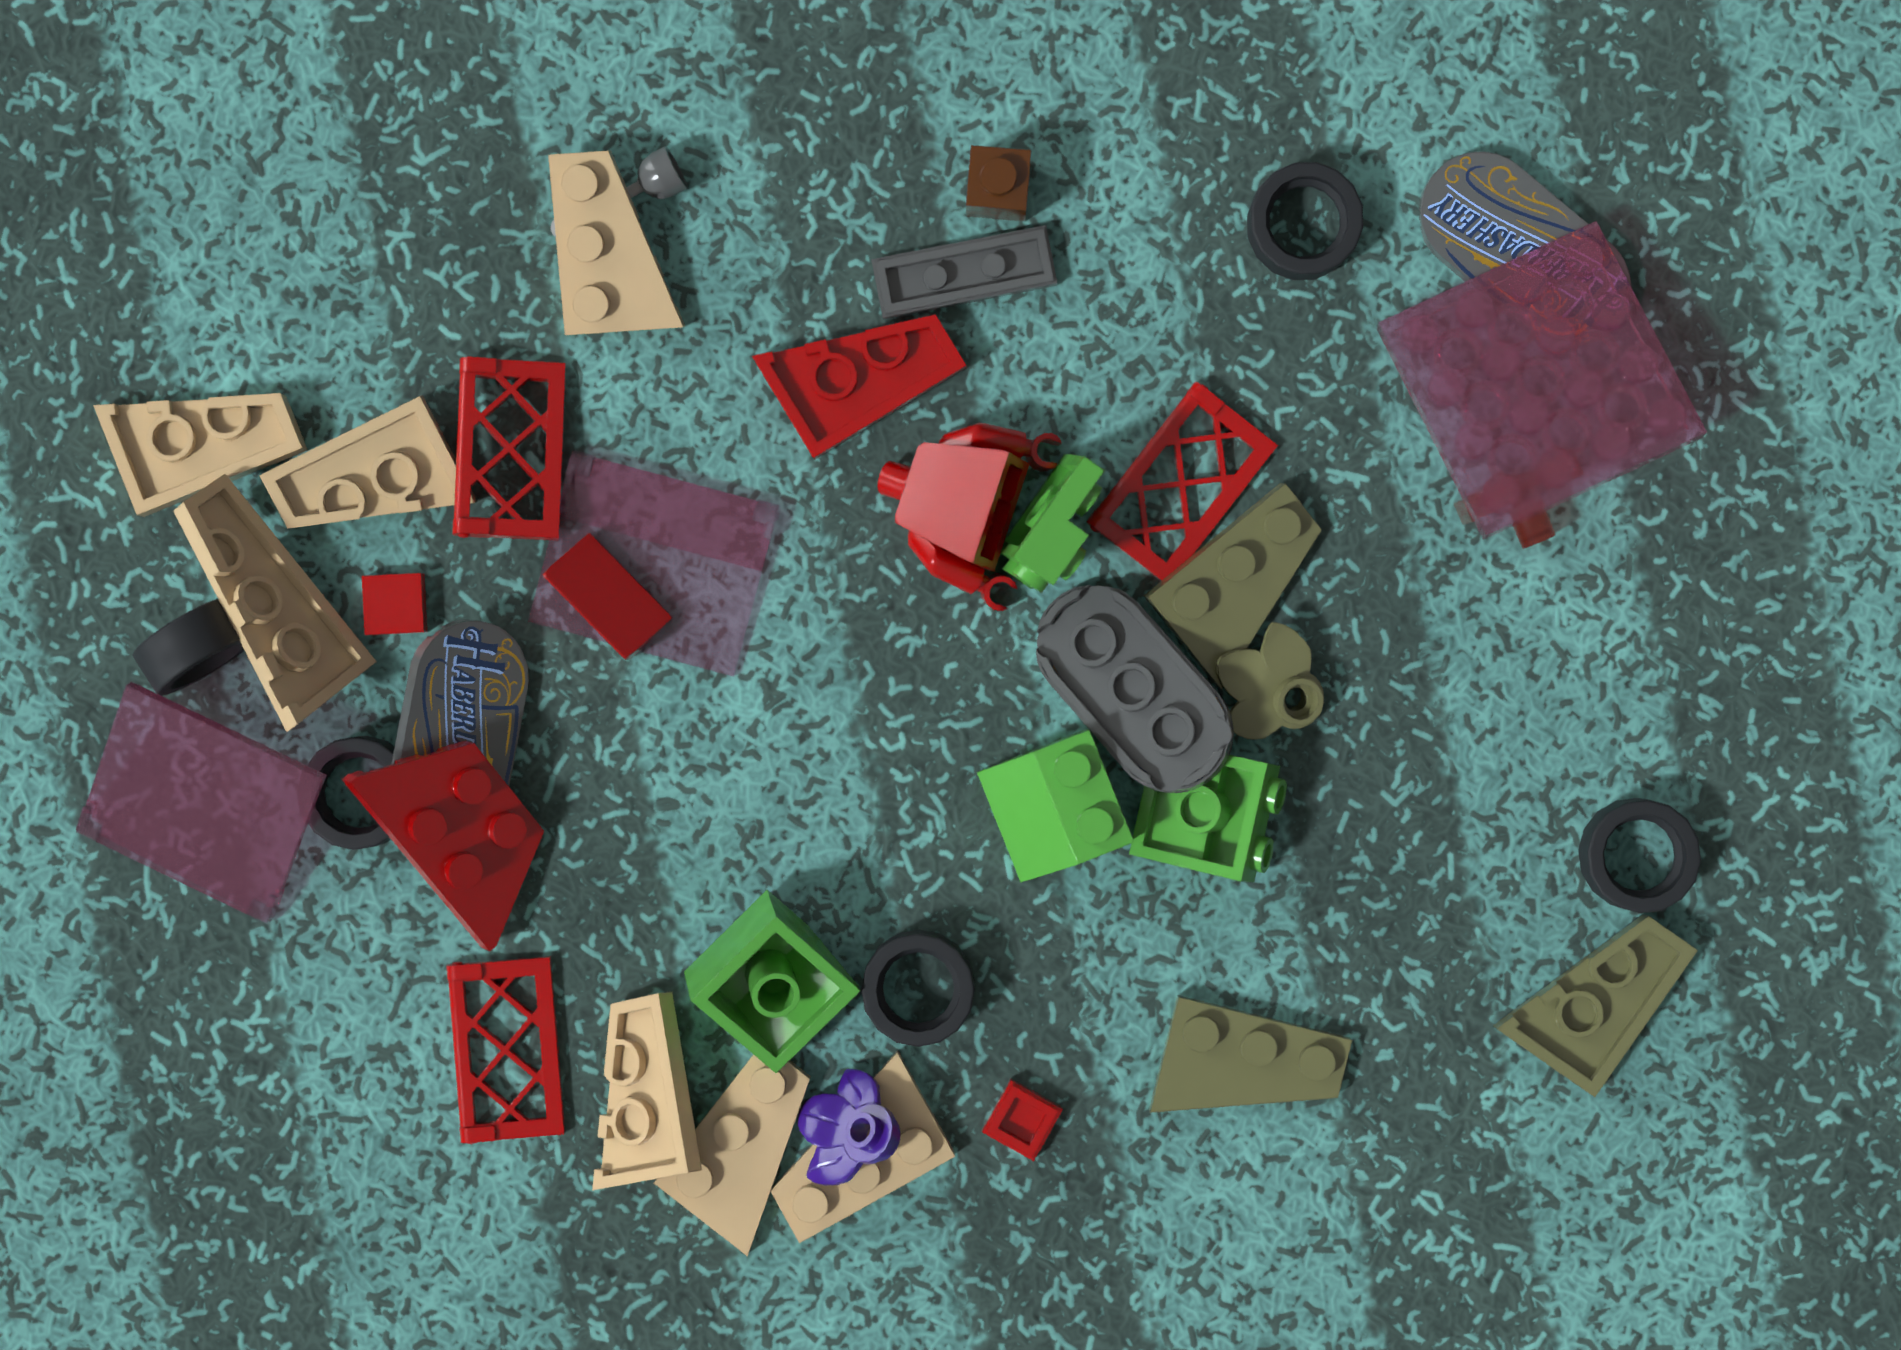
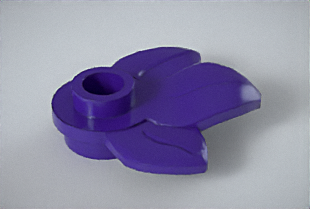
(840, 1129)

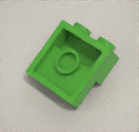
(1043, 539)
(1216, 825)

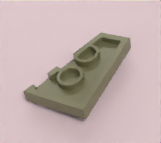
(1235, 579)
(1601, 1003)
(1242, 1058)

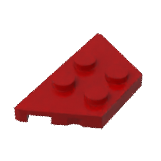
(457, 831)

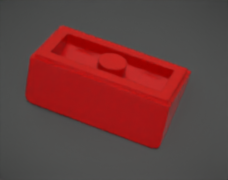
(607, 596)

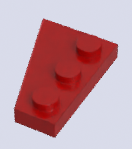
(858, 379)

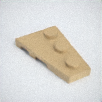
(602, 252)
(182, 446)
(372, 470)
(649, 1105)
(921, 1148)
(741, 1150)

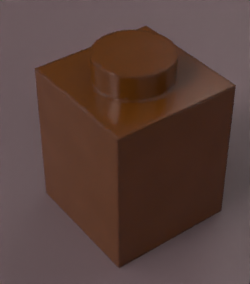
(998, 183)

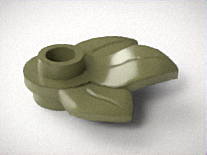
(1263, 679)

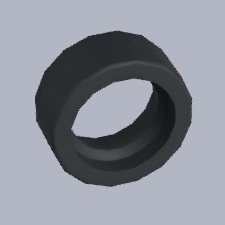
(1335, 187)
(188, 648)
(322, 819)
(1684, 866)
(911, 1032)

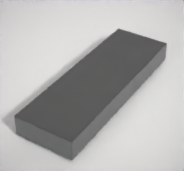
(964, 272)

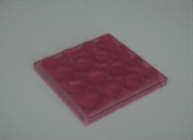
(1540, 380)

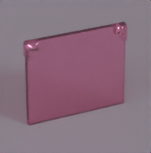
(680, 541)
(200, 802)

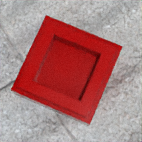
(394, 604)
(1022, 1119)

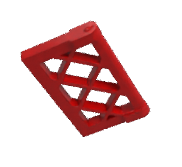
(551, 422)
(1168, 435)
(468, 1081)

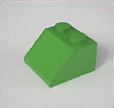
(1055, 806)
(770, 982)

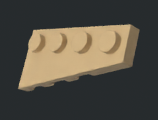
(281, 617)

